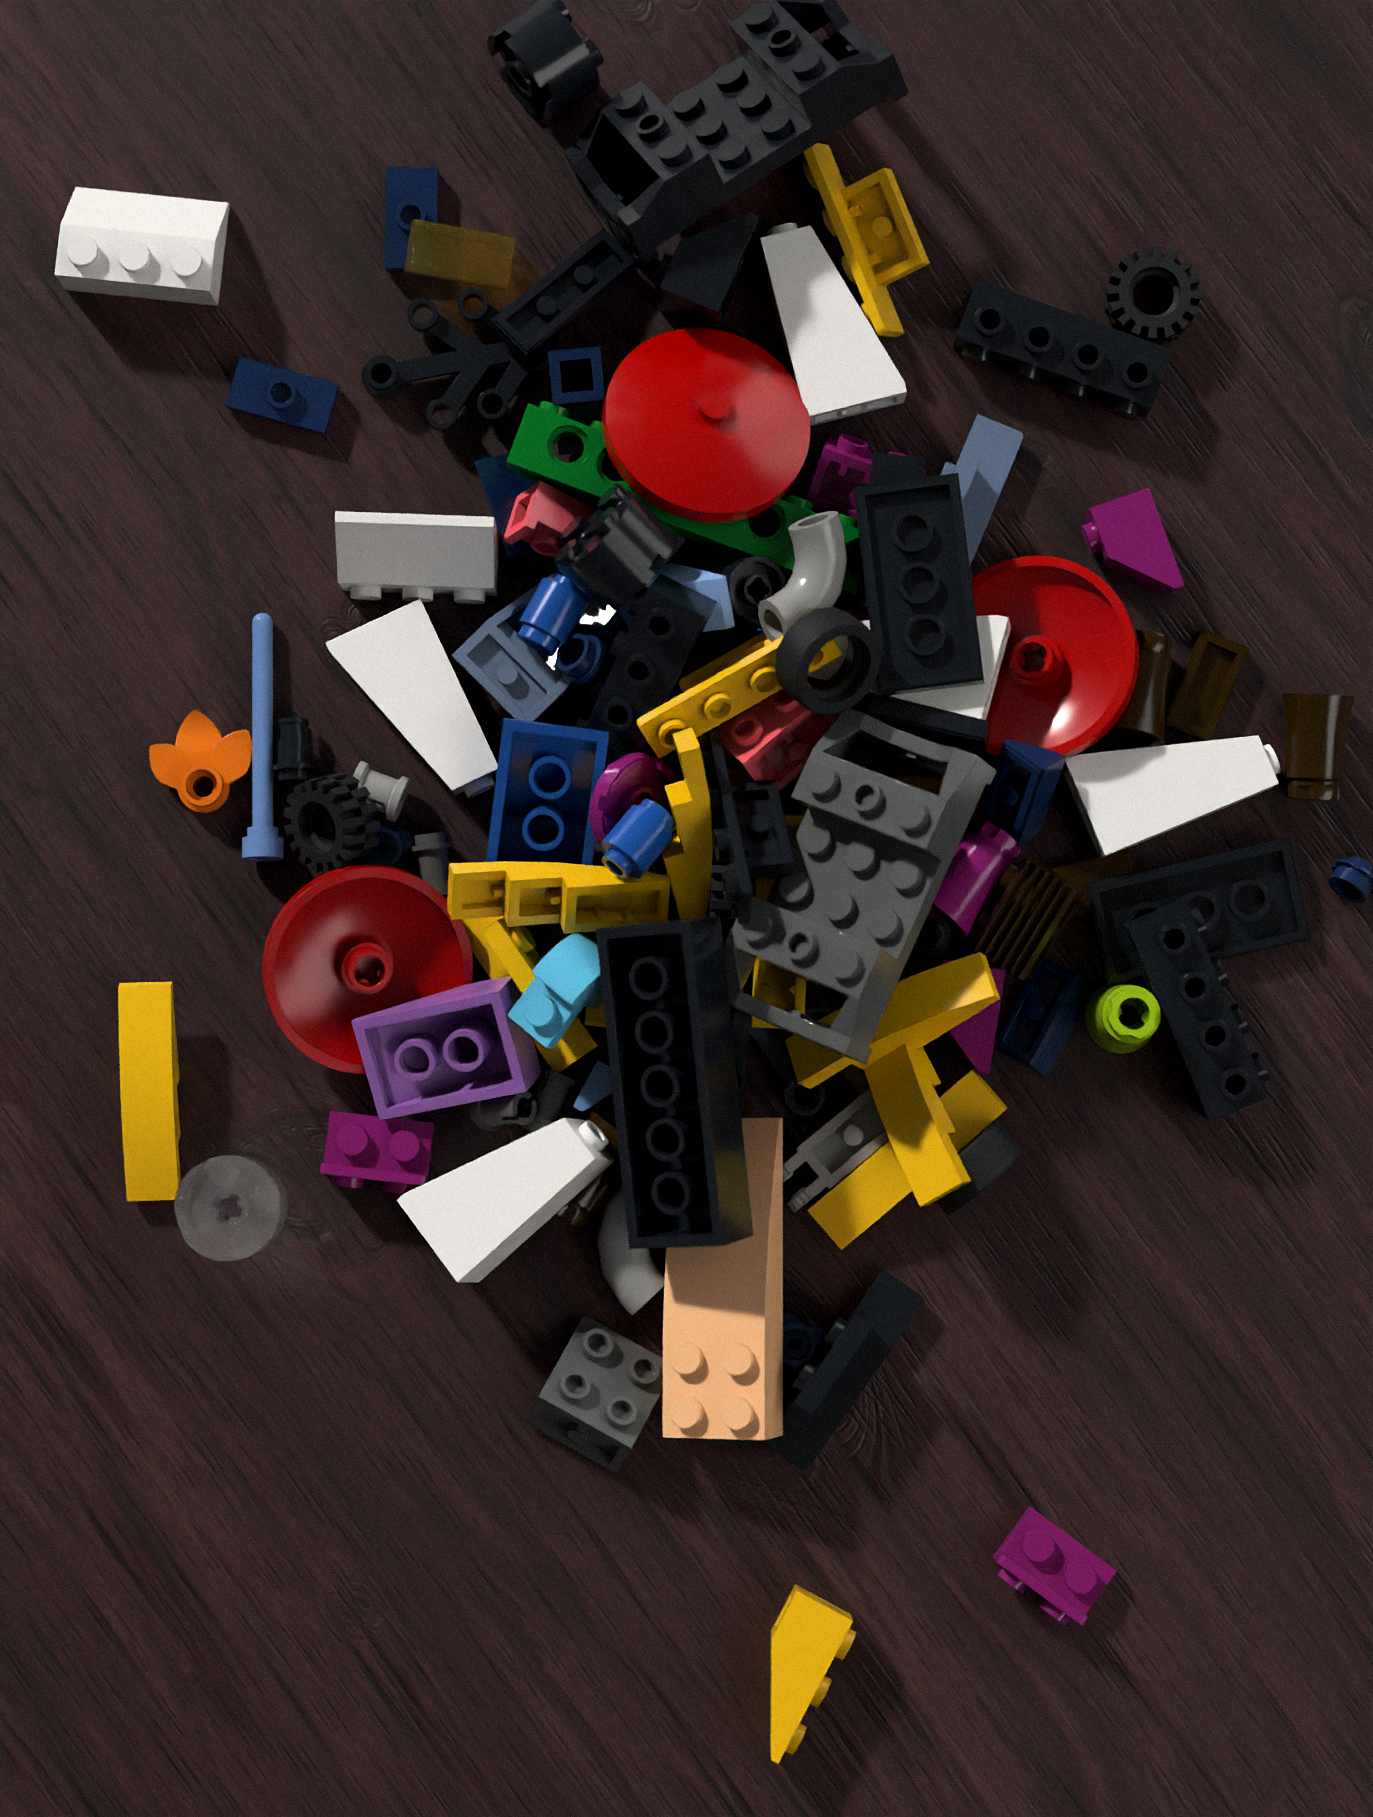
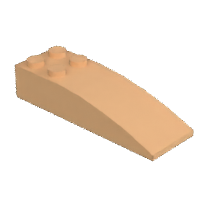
(729, 1315)

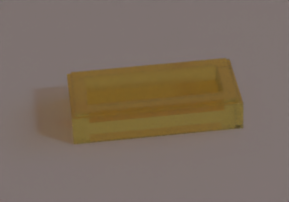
(459, 254)

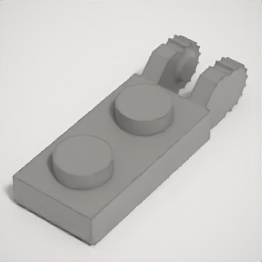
(838, 1147)

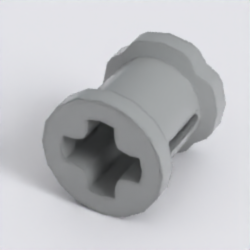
(384, 790)

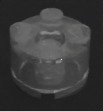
(203, 1218)

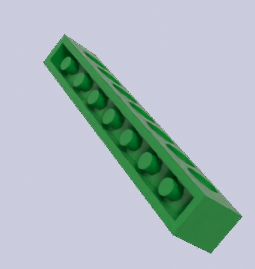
(534, 459)

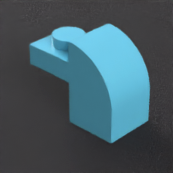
(563, 986)

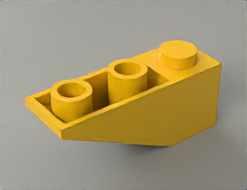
(802, 1649)

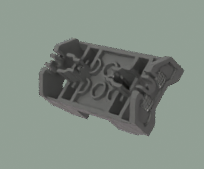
(859, 880)

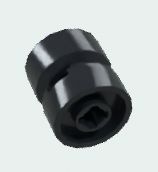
(748, 584)

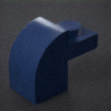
(578, 387)

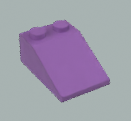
(447, 1049)

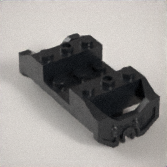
(735, 122)

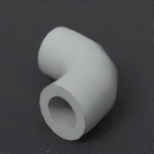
(815, 576)
(628, 1271)

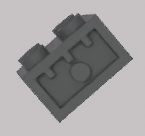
(599, 1394)

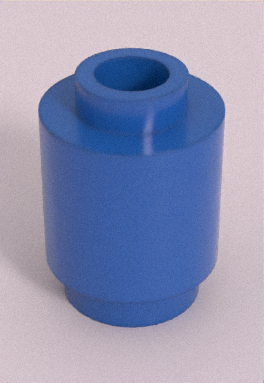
(551, 614)
(637, 839)

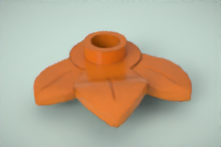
(202, 754)

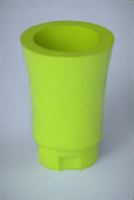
(1103, 1020)

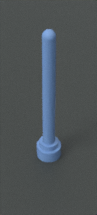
(262, 838)

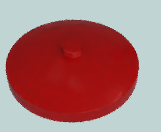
(705, 425)
(1066, 655)
(356, 948)

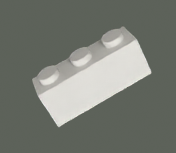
(142, 246)
(417, 556)

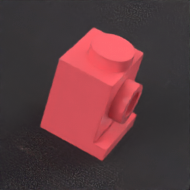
(542, 516)

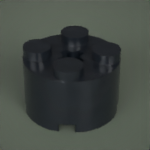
(546, 59)
(614, 548)

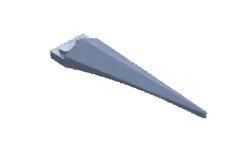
(518, 675)

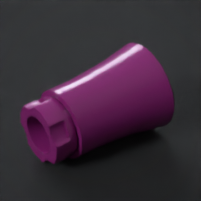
(979, 867)

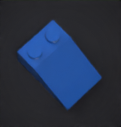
(545, 793)

